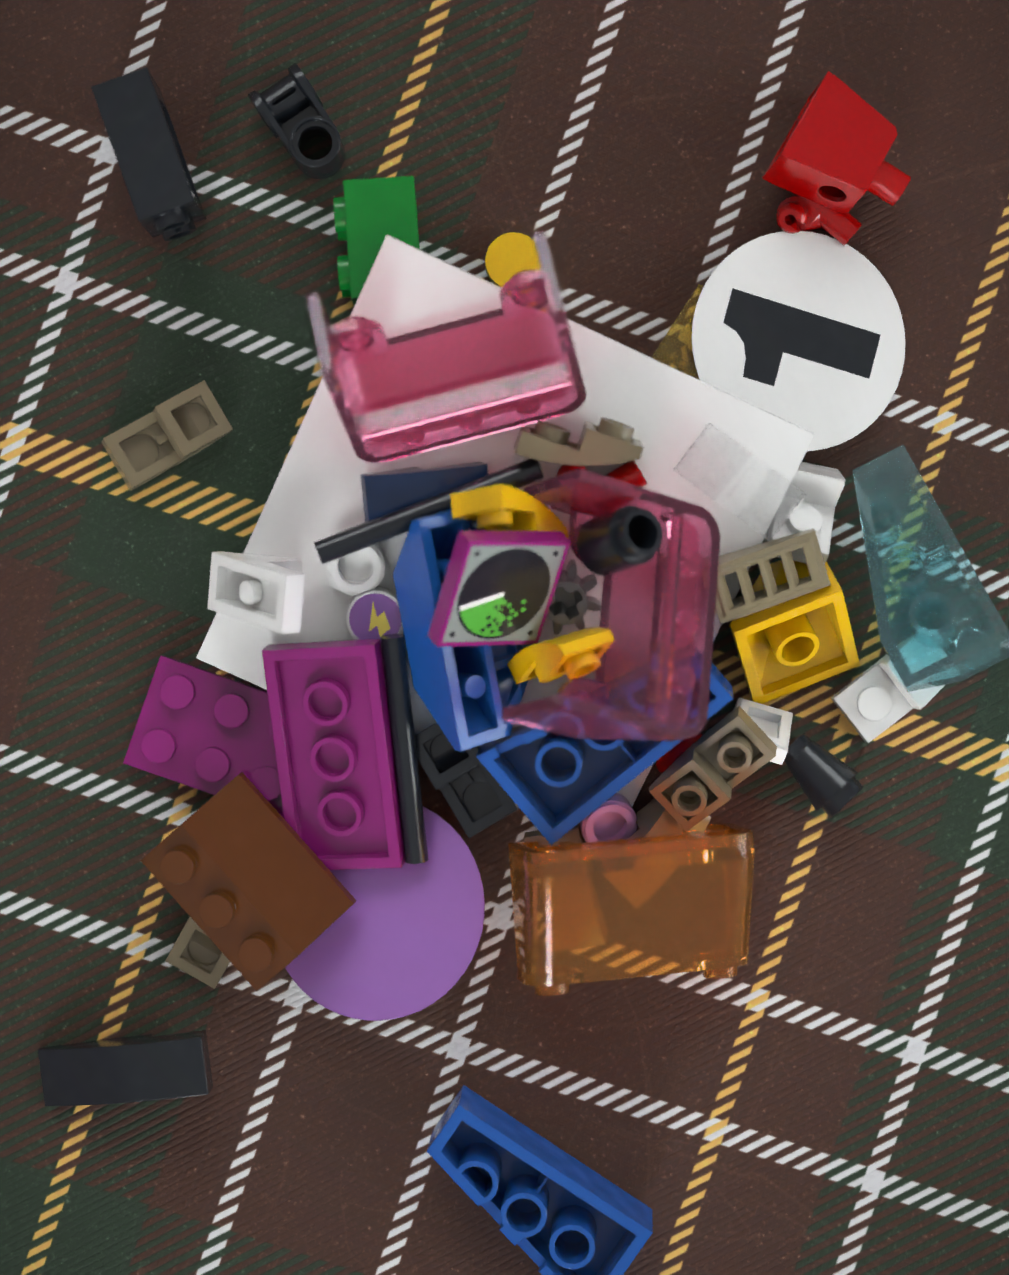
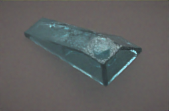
(924, 589)

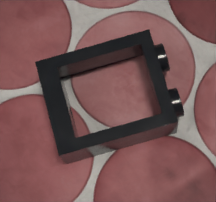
(149, 154)

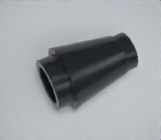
(821, 775)

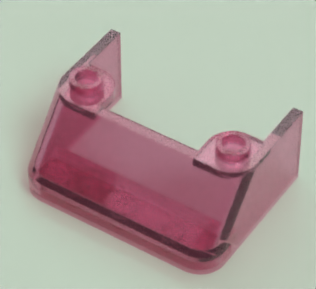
(455, 376)
(660, 614)

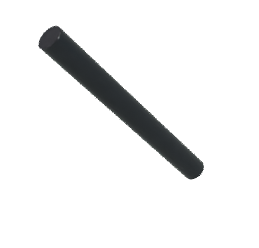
(400, 520)
(404, 748)

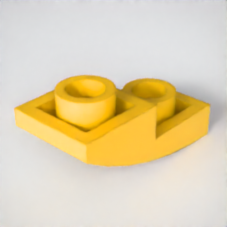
(504, 509)
(568, 654)

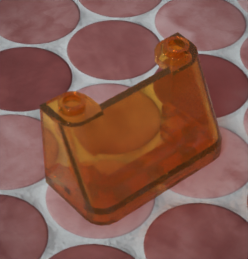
(632, 907)

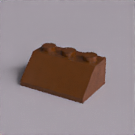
(249, 881)

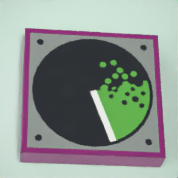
(498, 588)

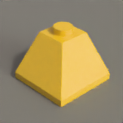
(795, 640)

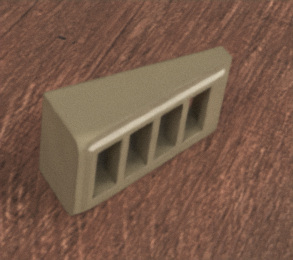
(772, 595)

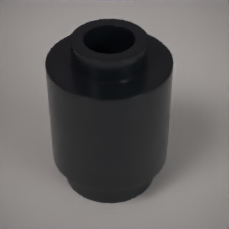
(619, 540)

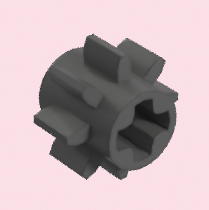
(572, 582)

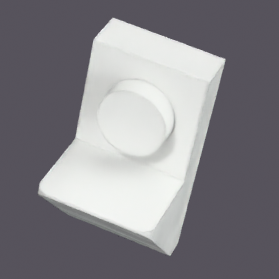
(817, 509)
(258, 590)
(879, 699)

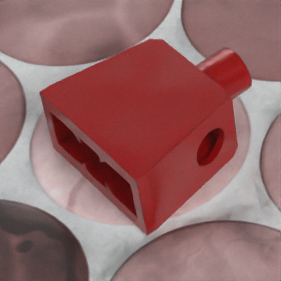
(837, 151)

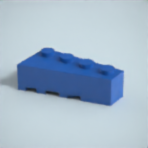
(568, 778)
(539, 1193)

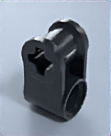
(295, 116)

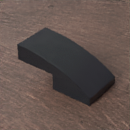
(463, 780)

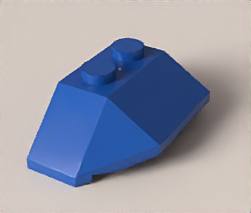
(457, 684)

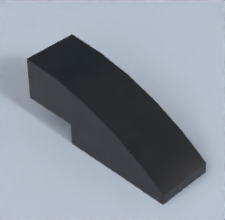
(126, 1069)

